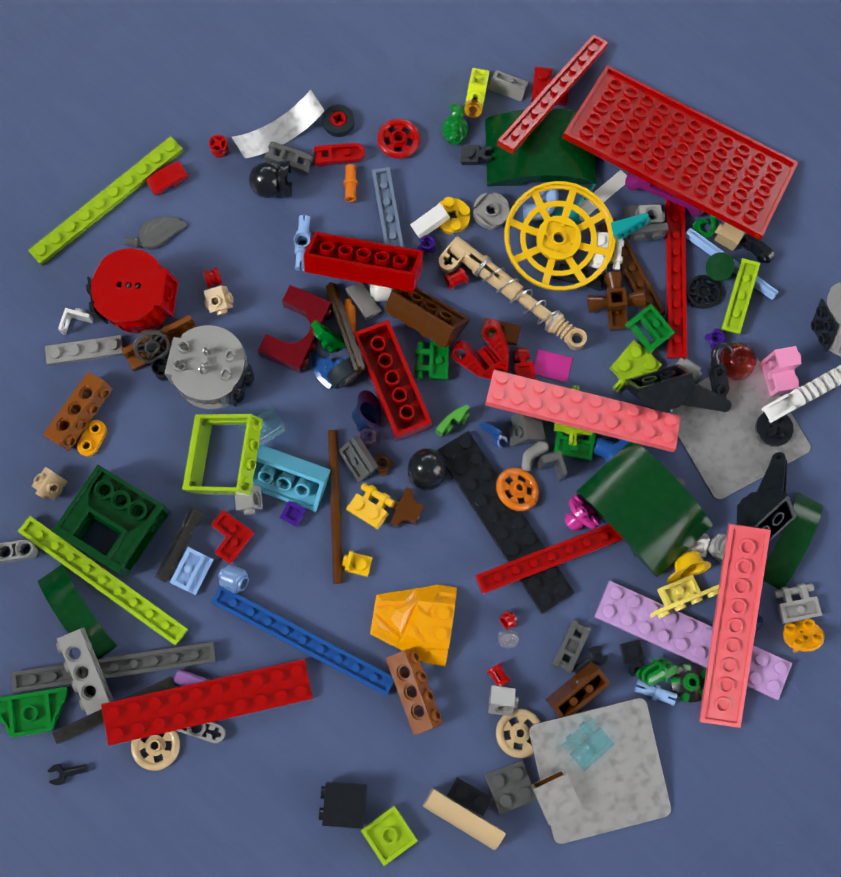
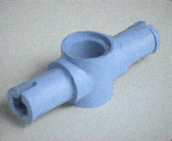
(301, 235)

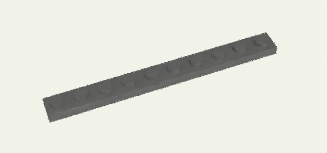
(118, 666)

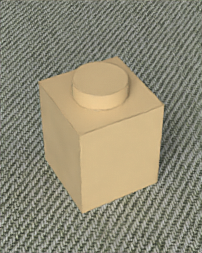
(728, 235)

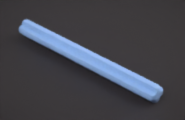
(711, 249)

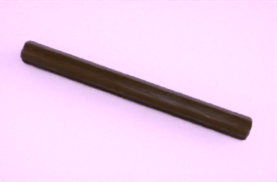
(345, 328)

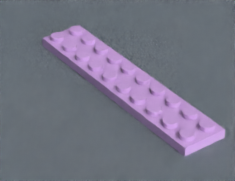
(683, 636)

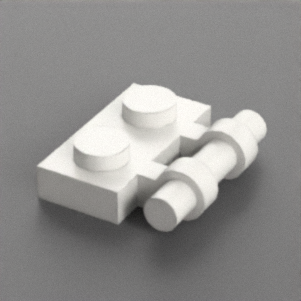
(616, 260)

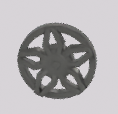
(151, 345)

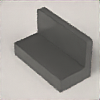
(553, 460)

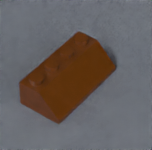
(427, 315)

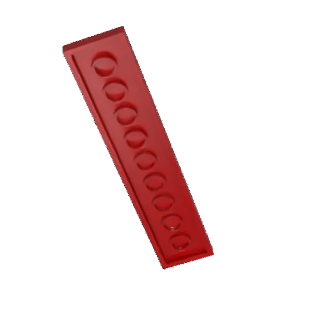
(206, 701)

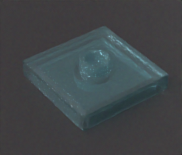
(271, 426)

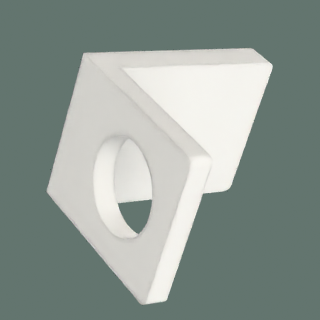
(78, 314)

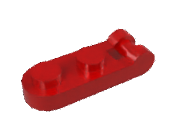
(339, 154)

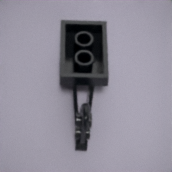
(675, 387)

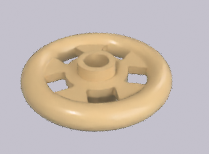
(504, 725)
(168, 755)

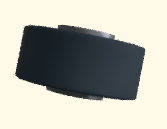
(342, 374)

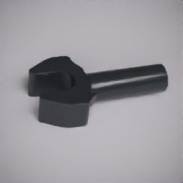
(592, 658)
(63, 773)

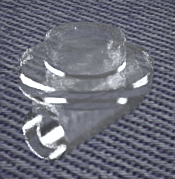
(508, 639)

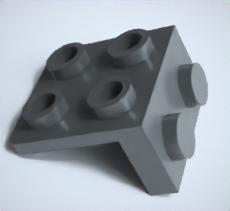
(648, 232)

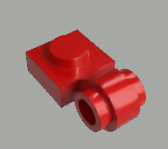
(524, 368)

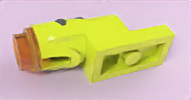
(476, 92)

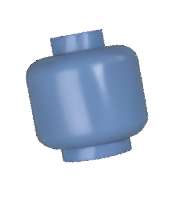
(233, 578)

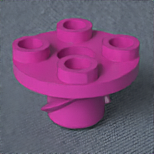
(581, 515)

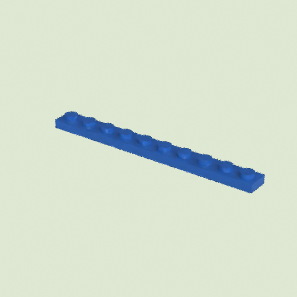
(303, 640)

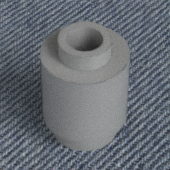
(692, 367)

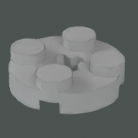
(490, 201)

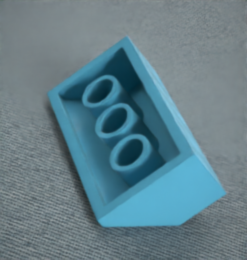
(290, 478)

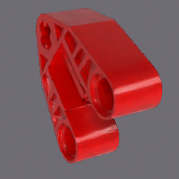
(474, 362)

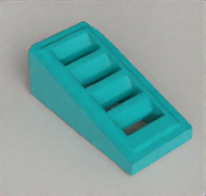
(629, 225)

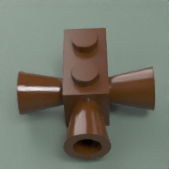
(616, 301)

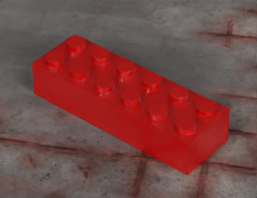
(363, 261)
(392, 380)

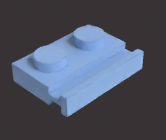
(191, 570)

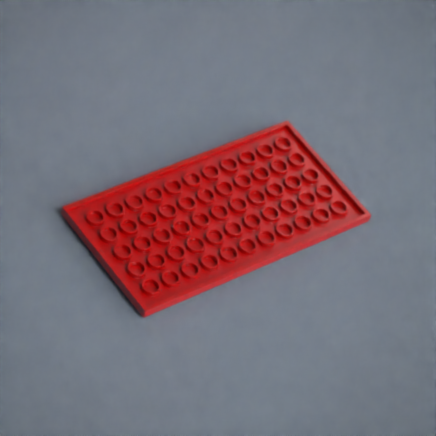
(681, 151)

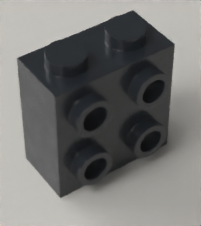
(343, 804)

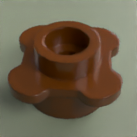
(387, 464)

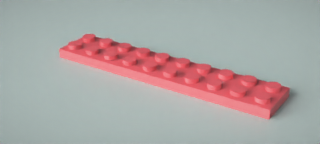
(583, 410)
(734, 625)

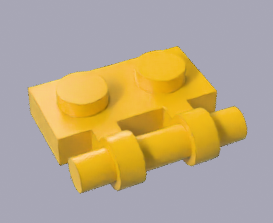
(368, 511)

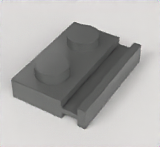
(358, 458)

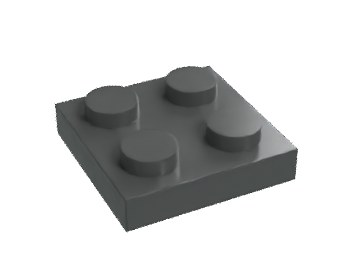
(510, 787)

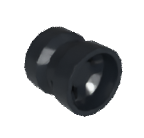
(159, 366)

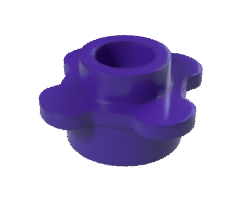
(427, 239)
(716, 333)

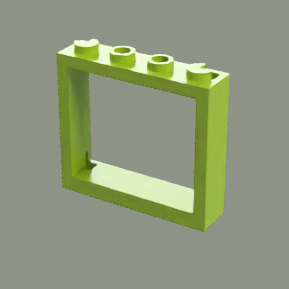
(199, 448)

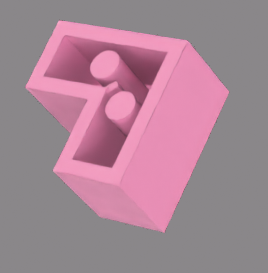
(780, 372)

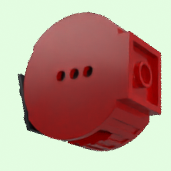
(132, 291)

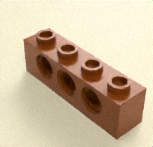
(78, 411)
(406, 684)

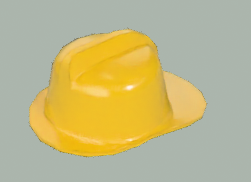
(688, 564)

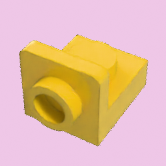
(357, 563)

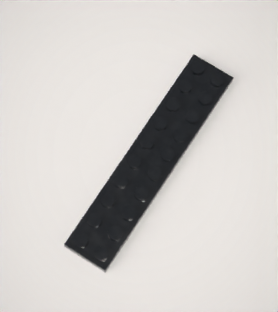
(505, 526)

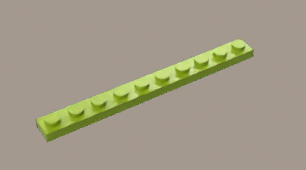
(105, 201)
(103, 580)

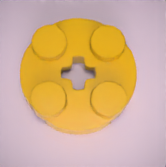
(461, 211)

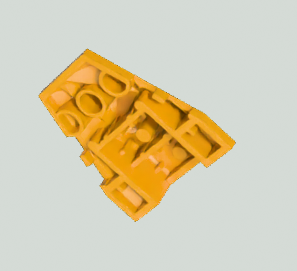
(417, 620)

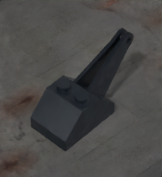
(770, 505)

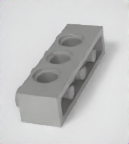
(87, 659)

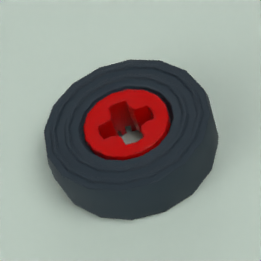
(341, 128)

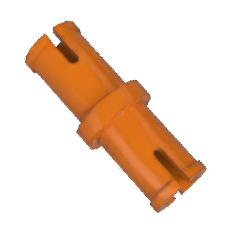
(350, 183)

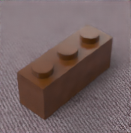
(578, 691)

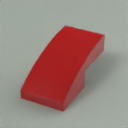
(168, 176)

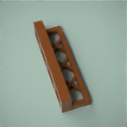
(173, 330)

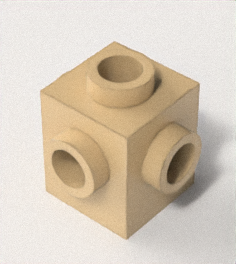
(218, 300)
(48, 484)

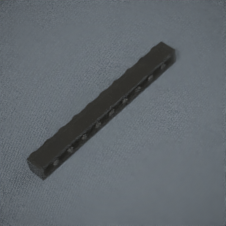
(96, 718)

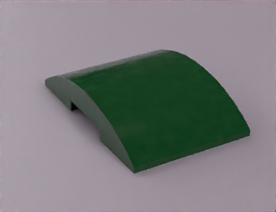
(541, 156)
(646, 507)

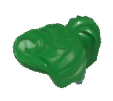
(455, 126)

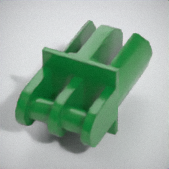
(656, 671)

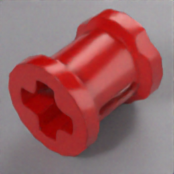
(456, 278)
(497, 668)

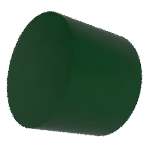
(720, 266)

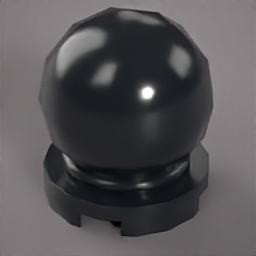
(270, 180)
(426, 469)

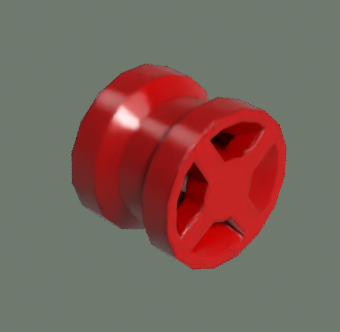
(221, 142)
(212, 277)

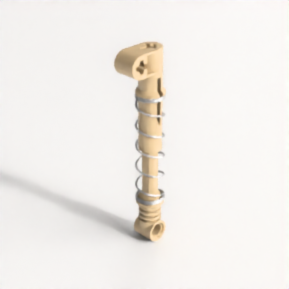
(483, 267)

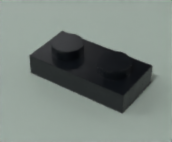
(469, 796)

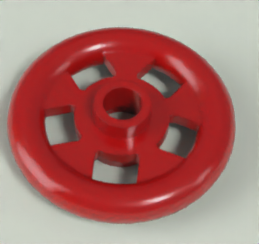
(399, 124)

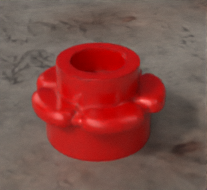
(508, 620)

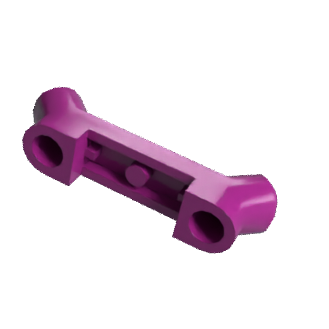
(633, 183)

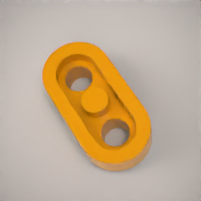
(93, 438)

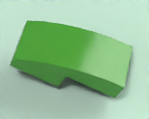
(456, 417)

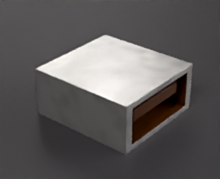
(556, 797)

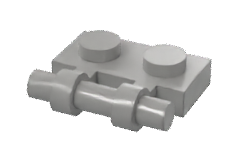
(800, 609)

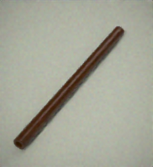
(335, 507)

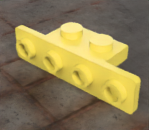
(680, 593)

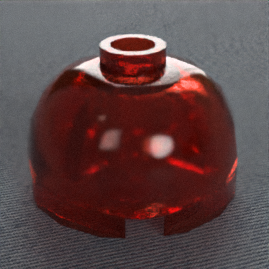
(739, 362)

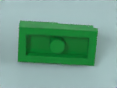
(329, 338)

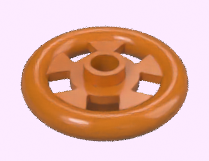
(530, 482)

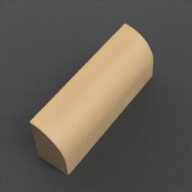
(464, 819)

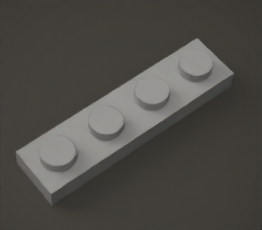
(84, 350)

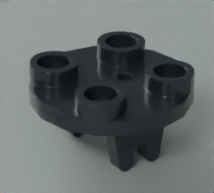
(773, 436)

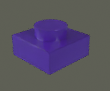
(292, 514)

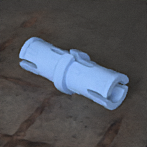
(656, 692)

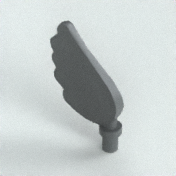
(156, 232)

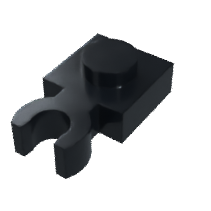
(473, 154)
(631, 654)

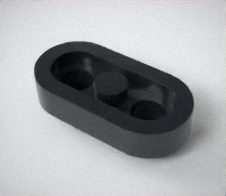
(762, 252)

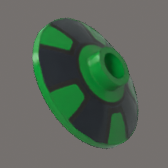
(681, 685)

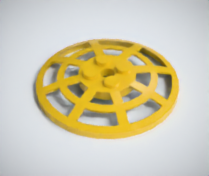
(563, 226)

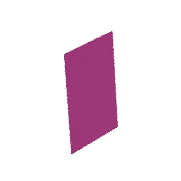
(552, 365)

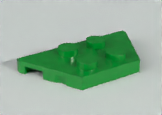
(32, 711)

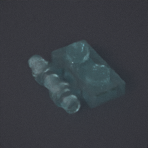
(591, 748)

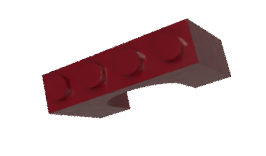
(296, 354)

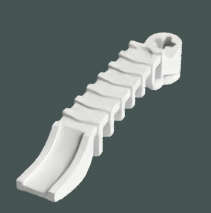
(803, 395)

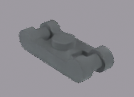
(291, 155)
(571, 646)

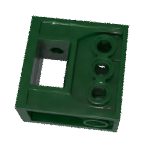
(95, 505)

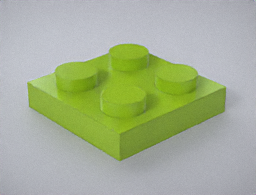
(389, 835)

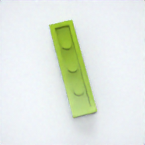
(740, 296)

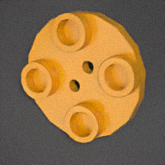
(803, 635)

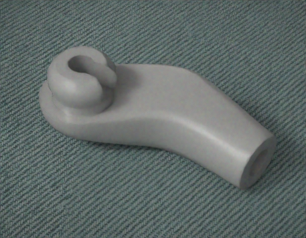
(532, 453)

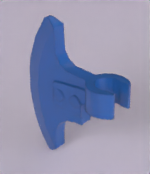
(322, 367)
(494, 432)

